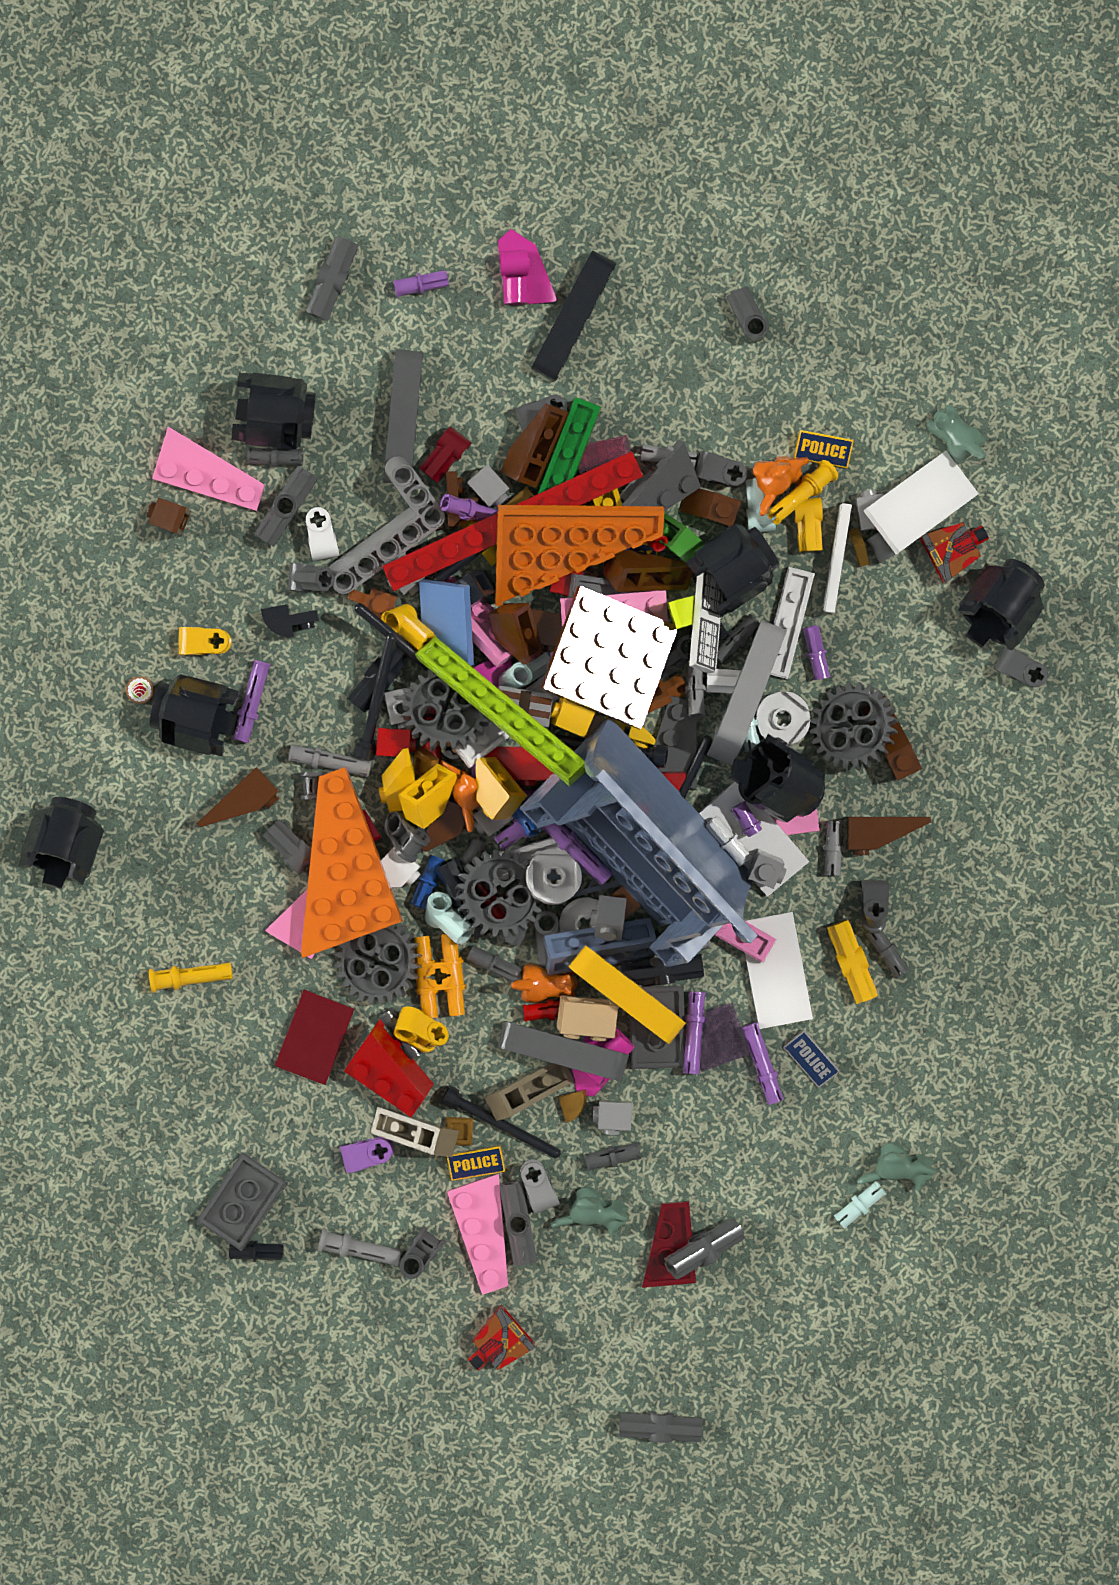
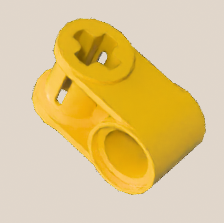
(198, 641)
(420, 1030)

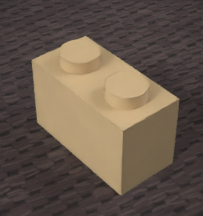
(587, 1017)

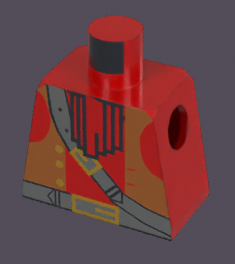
(953, 548)
(500, 1341)

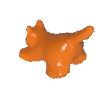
(776, 477)
(464, 793)
(539, 985)

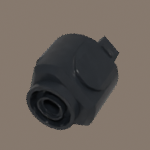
(276, 412)
(739, 564)
(1003, 603)
(193, 714)
(779, 780)
(62, 841)

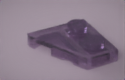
(722, 1038)

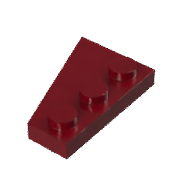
(670, 1235)

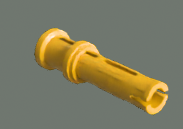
(810, 485)
(177, 977)

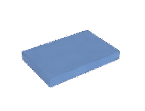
(448, 614)

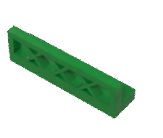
(571, 443)

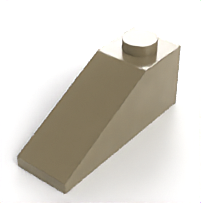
(528, 1090)
(415, 1132)

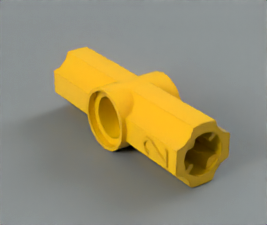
(852, 961)

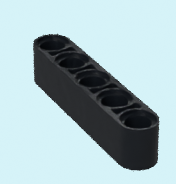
(573, 315)

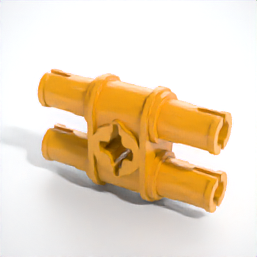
(452, 984)

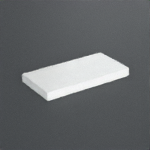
(921, 502)
(769, 839)
(780, 980)

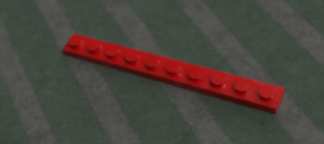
(484, 533)

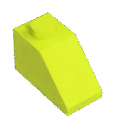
(682, 612)

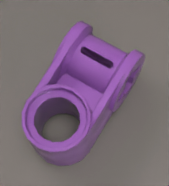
(362, 1154)

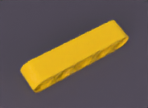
(627, 994)

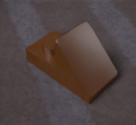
(455, 487)

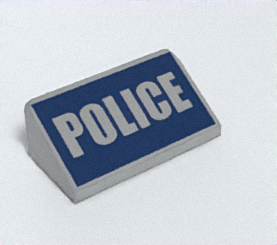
(811, 1058)

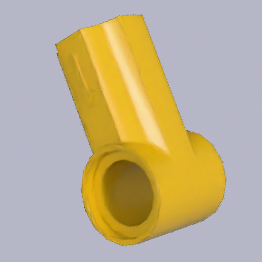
(808, 520)
(406, 623)

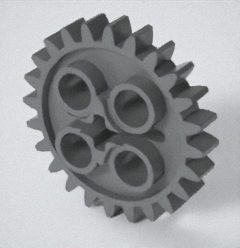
(424, 702)
(854, 749)
(485, 873)
(369, 983)

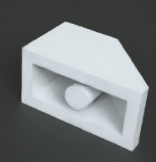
(398, 870)

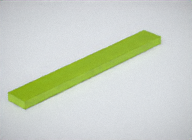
(502, 711)

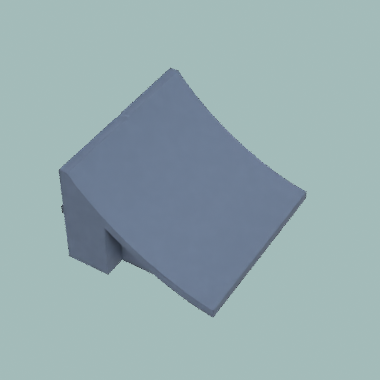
(649, 842)

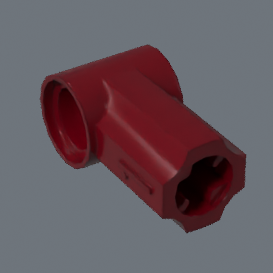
(448, 450)

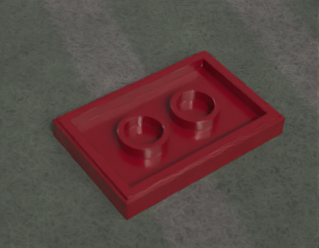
(314, 1037)

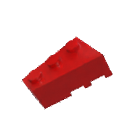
(521, 764)
(389, 1071)

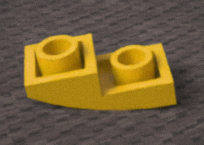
(640, 737)

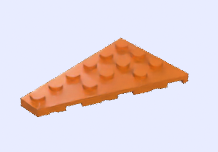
(554, 540)
(346, 876)

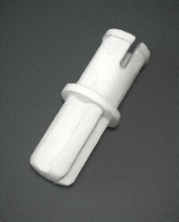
(728, 841)

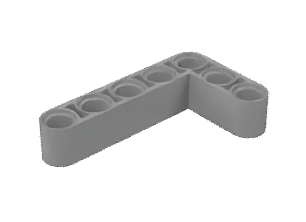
(391, 531)
(747, 693)

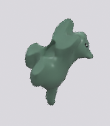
(960, 438)
(896, 1165)
(590, 1210)

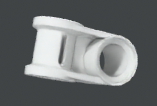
(322, 539)

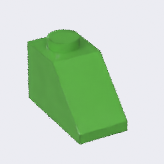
(681, 540)

